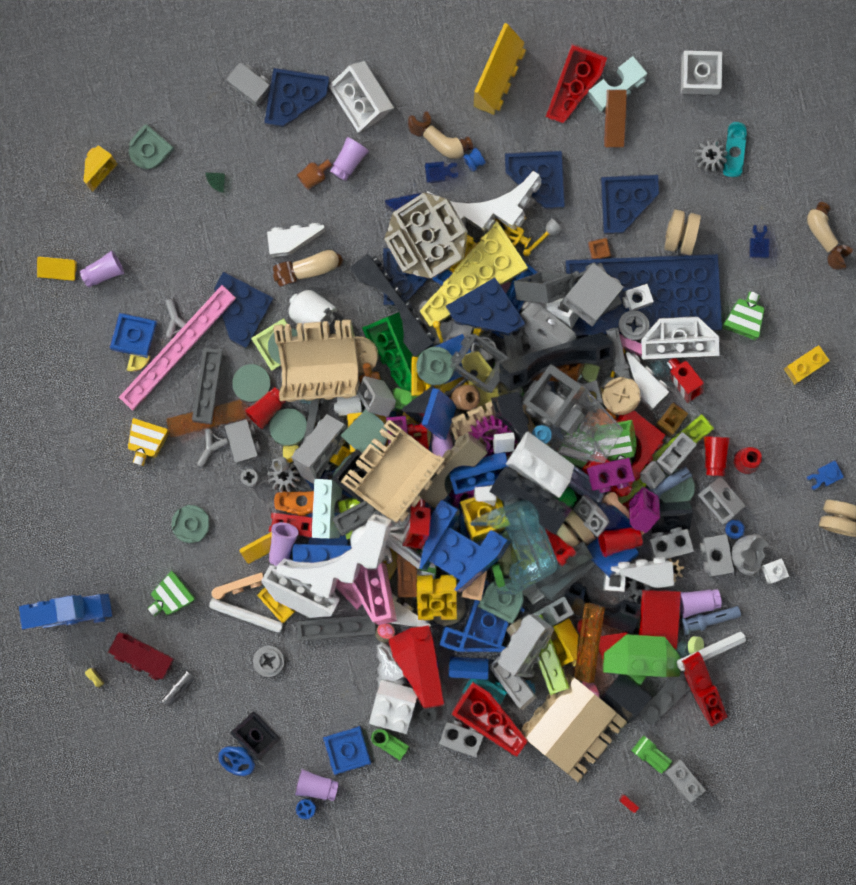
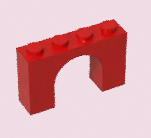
(647, 439)

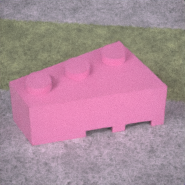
(375, 593)

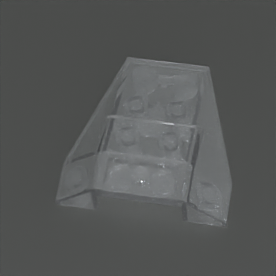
(593, 436)

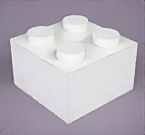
(701, 72)
(393, 707)

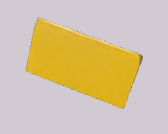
(56, 268)
(257, 548)
(279, 610)

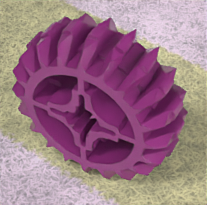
(482, 428)

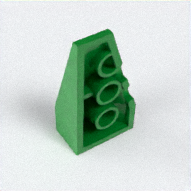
(389, 340)

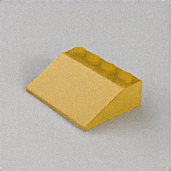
(498, 71)

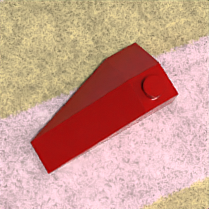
(576, 79)
(417, 659)
(487, 717)

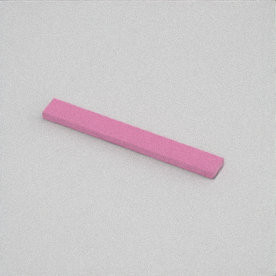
(177, 347)

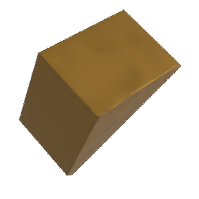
(671, 419)

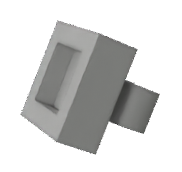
(652, 475)

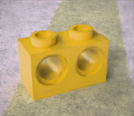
(806, 364)

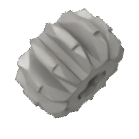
(716, 152)
(289, 481)

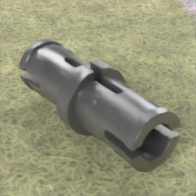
(177, 688)

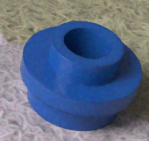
(741, 529)

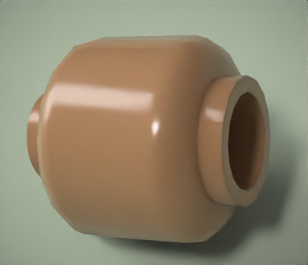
(466, 397)

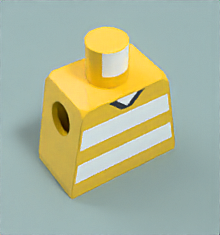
(146, 440)

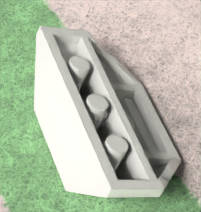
(679, 339)
(298, 595)

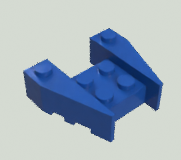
(455, 551)
(65, 611)
(481, 634)

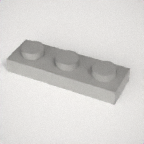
(514, 685)

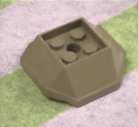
(409, 239)

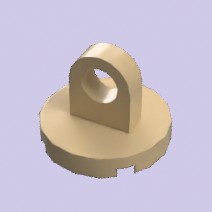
(366, 352)
(621, 395)

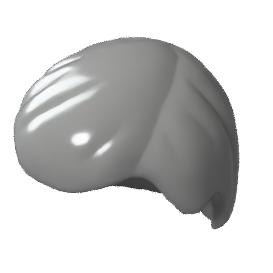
(749, 554)

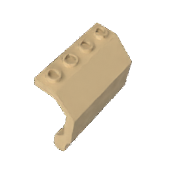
(317, 361)
(396, 474)
(571, 726)

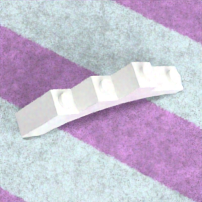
(505, 208)
(346, 567)

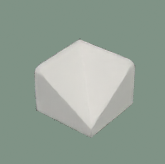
(484, 495)

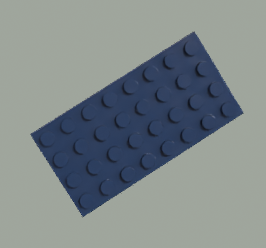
(677, 285)

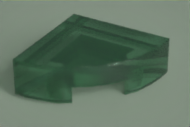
(216, 181)

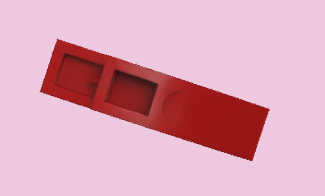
(703, 689)

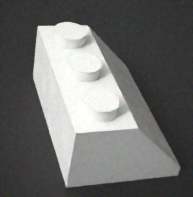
(361, 96)
(541, 465)

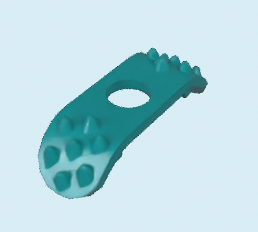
(735, 138)

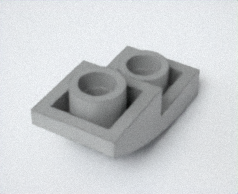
(593, 516)

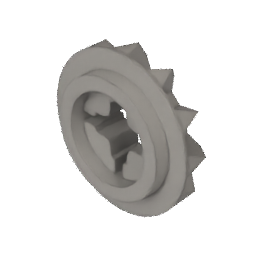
(641, 321)
(266, 670)

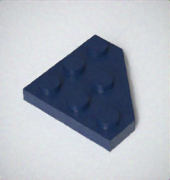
(293, 95)
(548, 166)
(625, 200)
(406, 282)
(486, 309)
(246, 312)

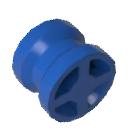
(474, 159)
(303, 807)

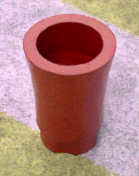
(265, 408)
(716, 455)
(741, 462)
(619, 540)

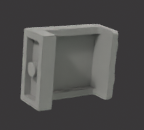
(592, 294)

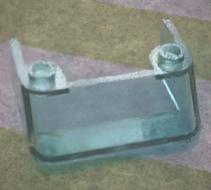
(529, 542)

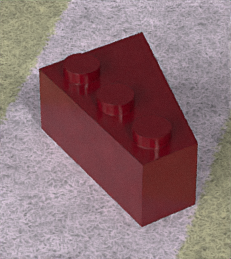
(141, 656)

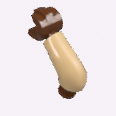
(449, 147)
(818, 224)
(315, 265)

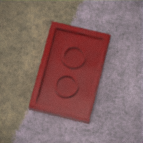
(660, 614)

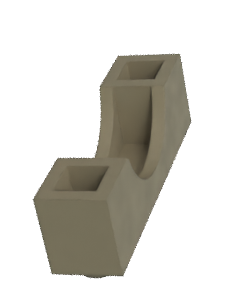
(465, 452)

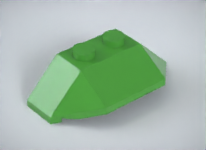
(642, 657)

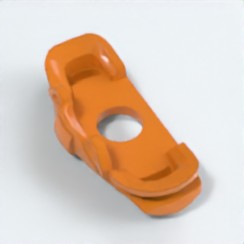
(287, 502)

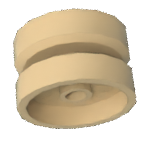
(682, 232)
(843, 518)
(575, 530)

